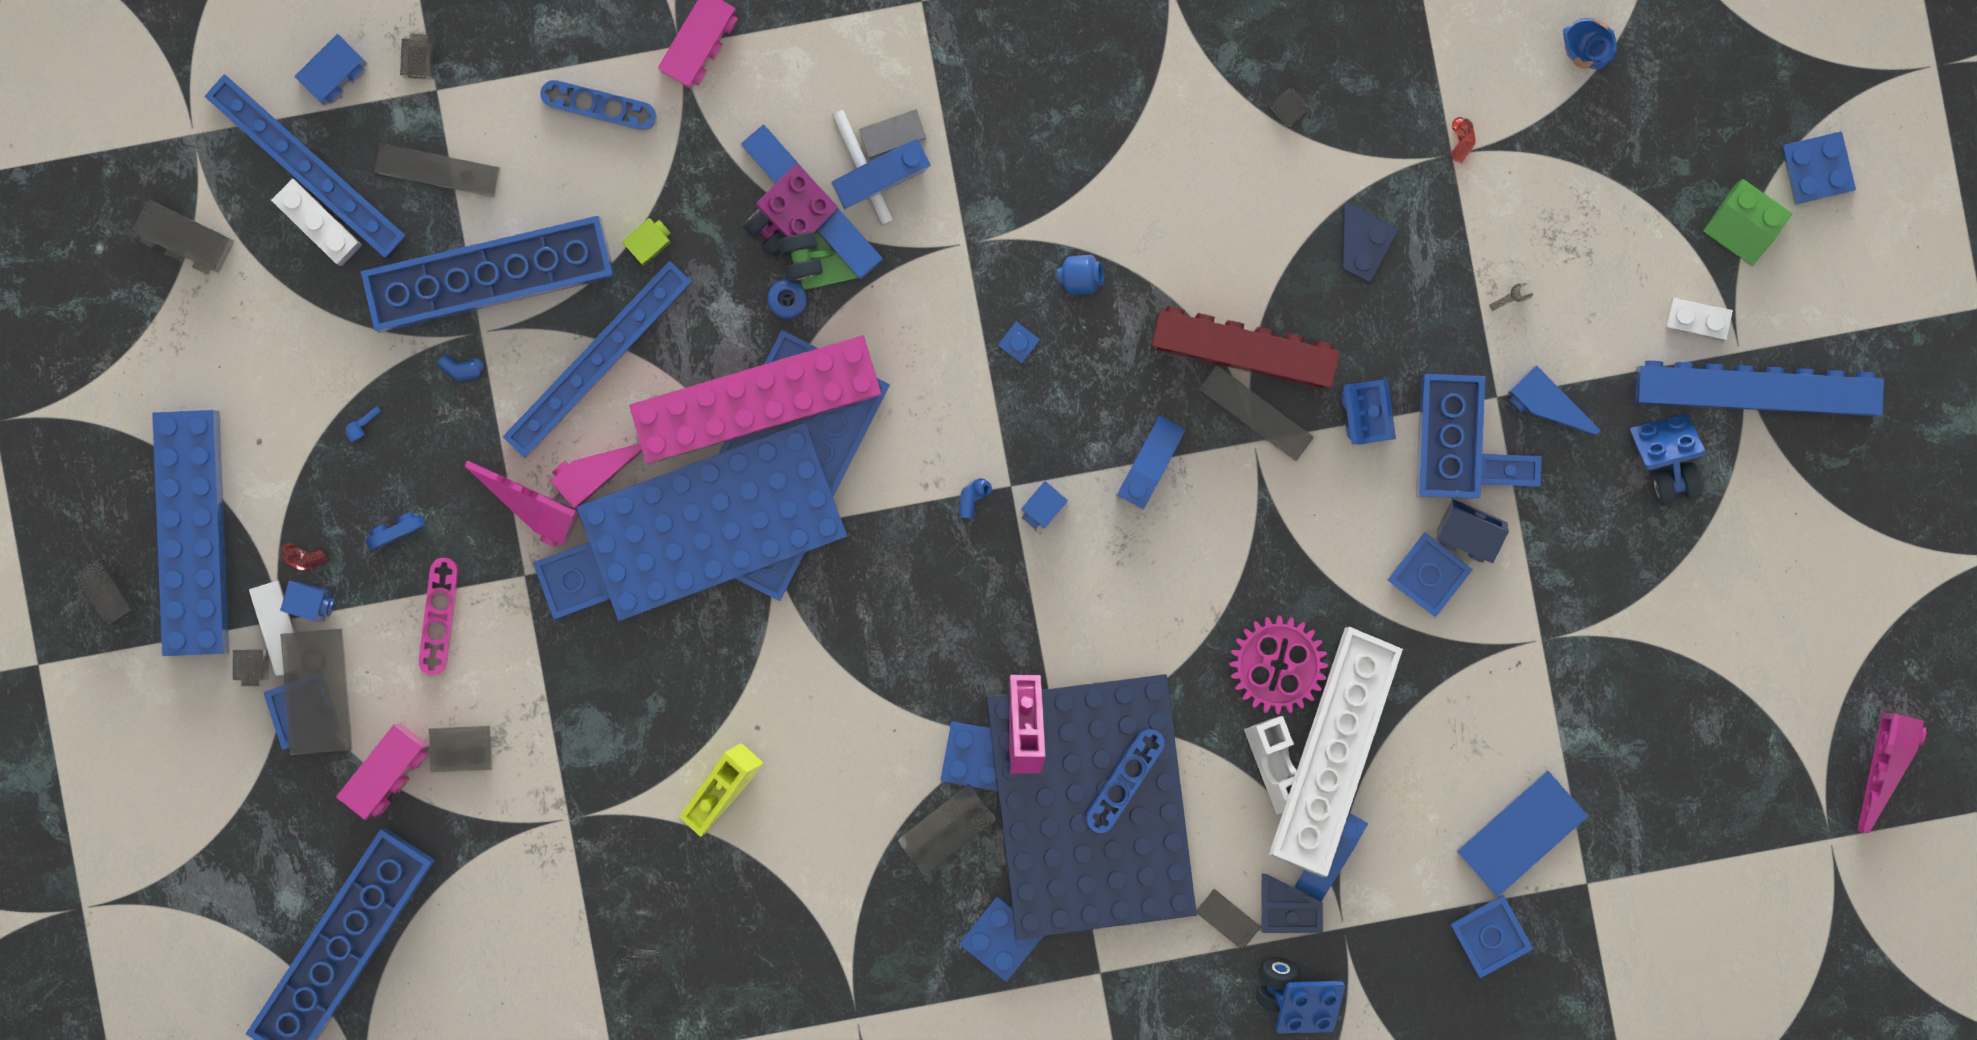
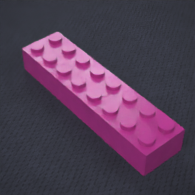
(755, 400)

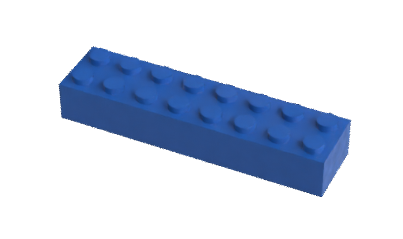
(487, 274)
(190, 532)
(343, 941)

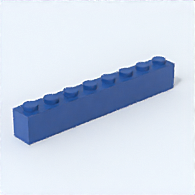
(1759, 390)

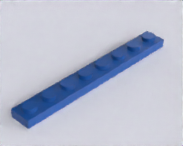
(305, 166)
(597, 359)

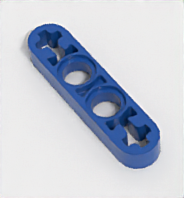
(597, 109)
(1128, 783)

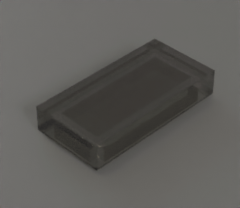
(1228, 919)

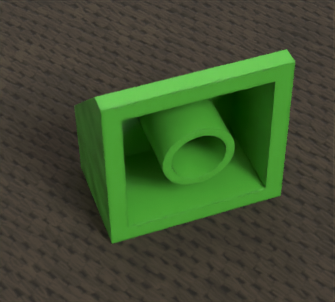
(1747, 222)

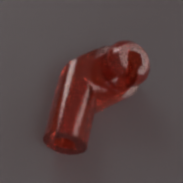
(1466, 137)
(300, 559)

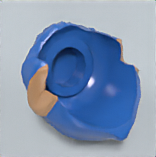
(1590, 43)

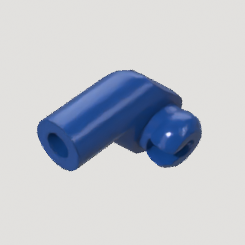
(461, 371)
(971, 494)

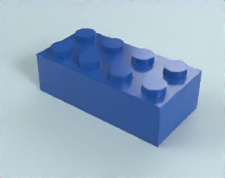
(1450, 436)

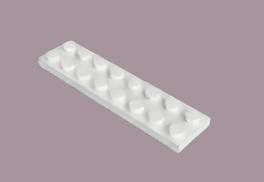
(1335, 752)

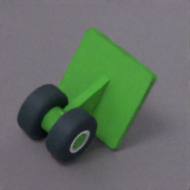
(814, 261)

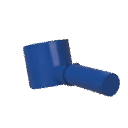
(354, 431)

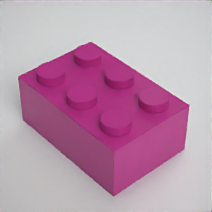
(384, 772)

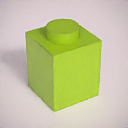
(647, 241)

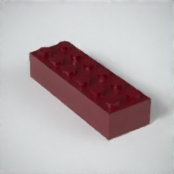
(1245, 349)

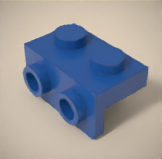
(1368, 412)

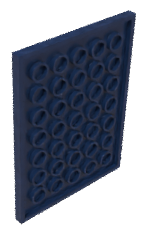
(1056, 866)

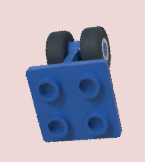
(1666, 444)
(1301, 1005)

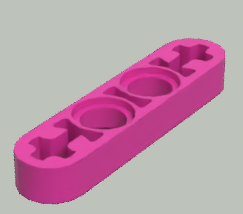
(434, 615)

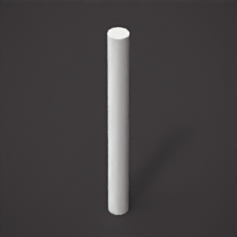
(859, 160)

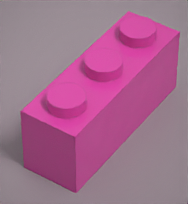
(698, 41)

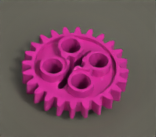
(1305, 672)

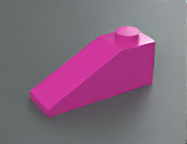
(587, 475)
(1026, 725)

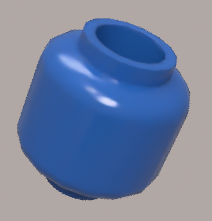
(1081, 274)
(777, 293)

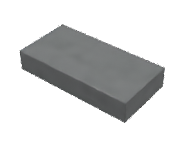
(892, 133)

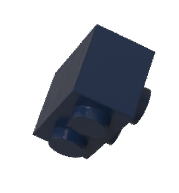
(1472, 531)

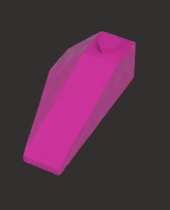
(542, 514)
(1893, 752)

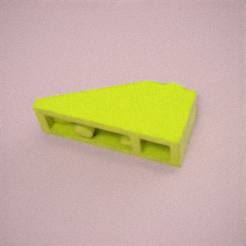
(721, 788)

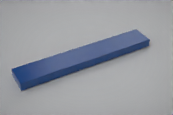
(836, 229)

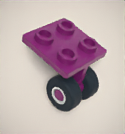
(789, 208)

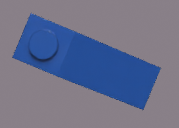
(881, 174)
(1545, 400)
(1151, 462)
(1319, 886)

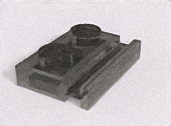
(460, 749)

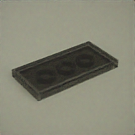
(316, 691)

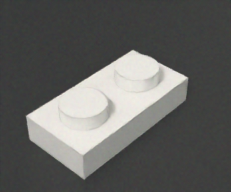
(1699, 318)

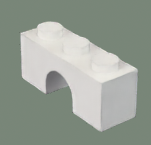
(316, 222)
(1270, 748)

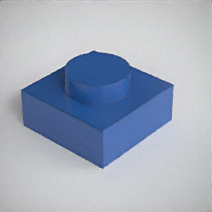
(1018, 342)

